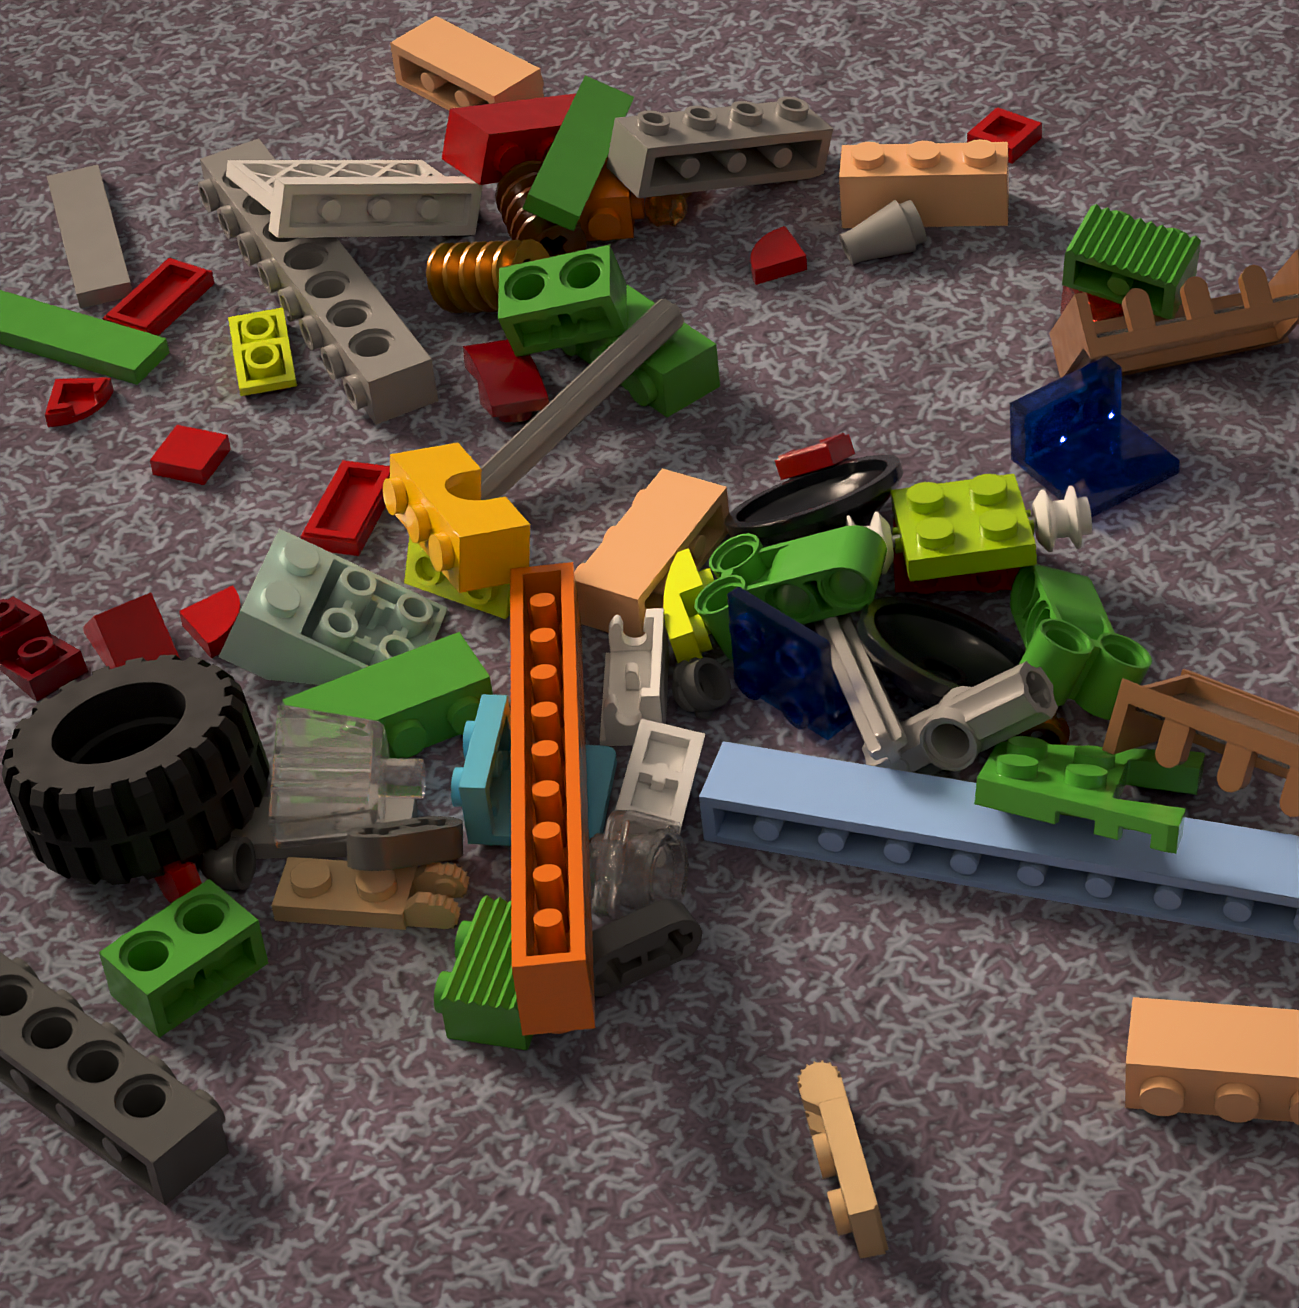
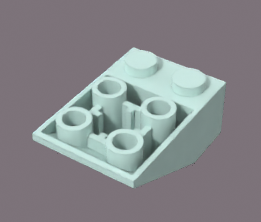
(324, 617)

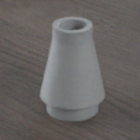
(886, 233)

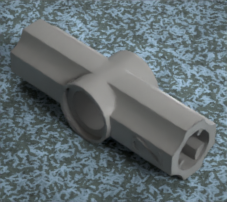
(985, 714)

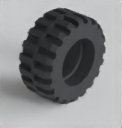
(136, 769)

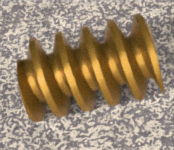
(467, 274)

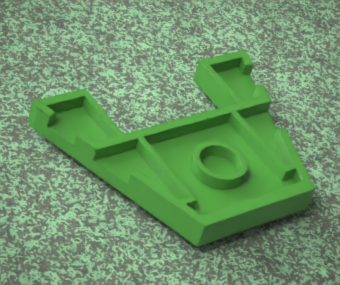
(1086, 782)

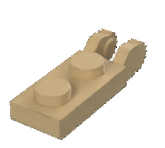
(389, 899)
(842, 1156)

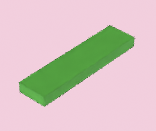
(577, 154)
(79, 339)

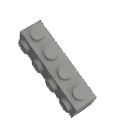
(718, 147)

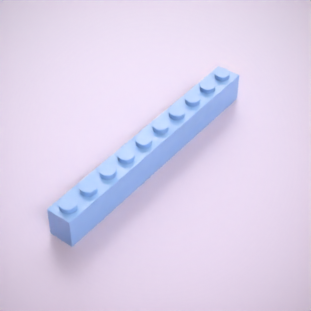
(934, 831)

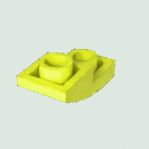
(262, 351)
(683, 623)

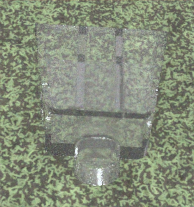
(333, 776)

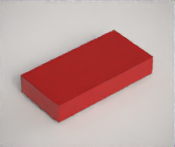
(162, 297)
(348, 508)

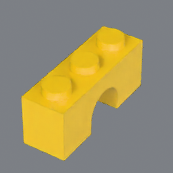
(441, 506)

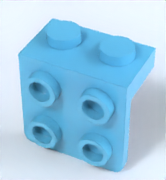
(485, 780)

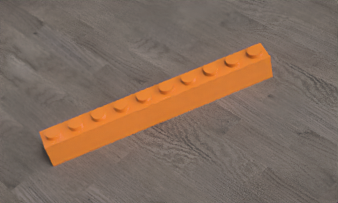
(549, 805)

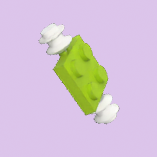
(975, 526)

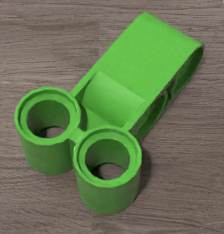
(800, 577)
(1073, 638)

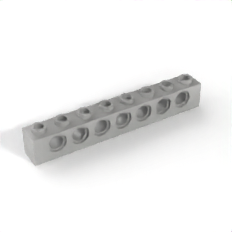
(328, 295)

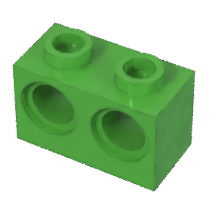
(562, 300)
(184, 957)

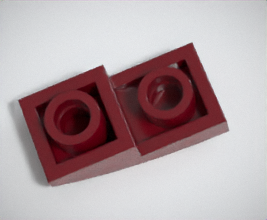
(506, 383)
(33, 655)

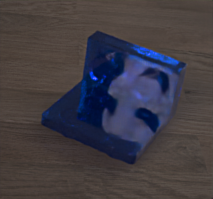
(1079, 439)
(785, 665)

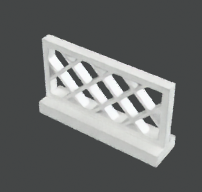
(359, 197)

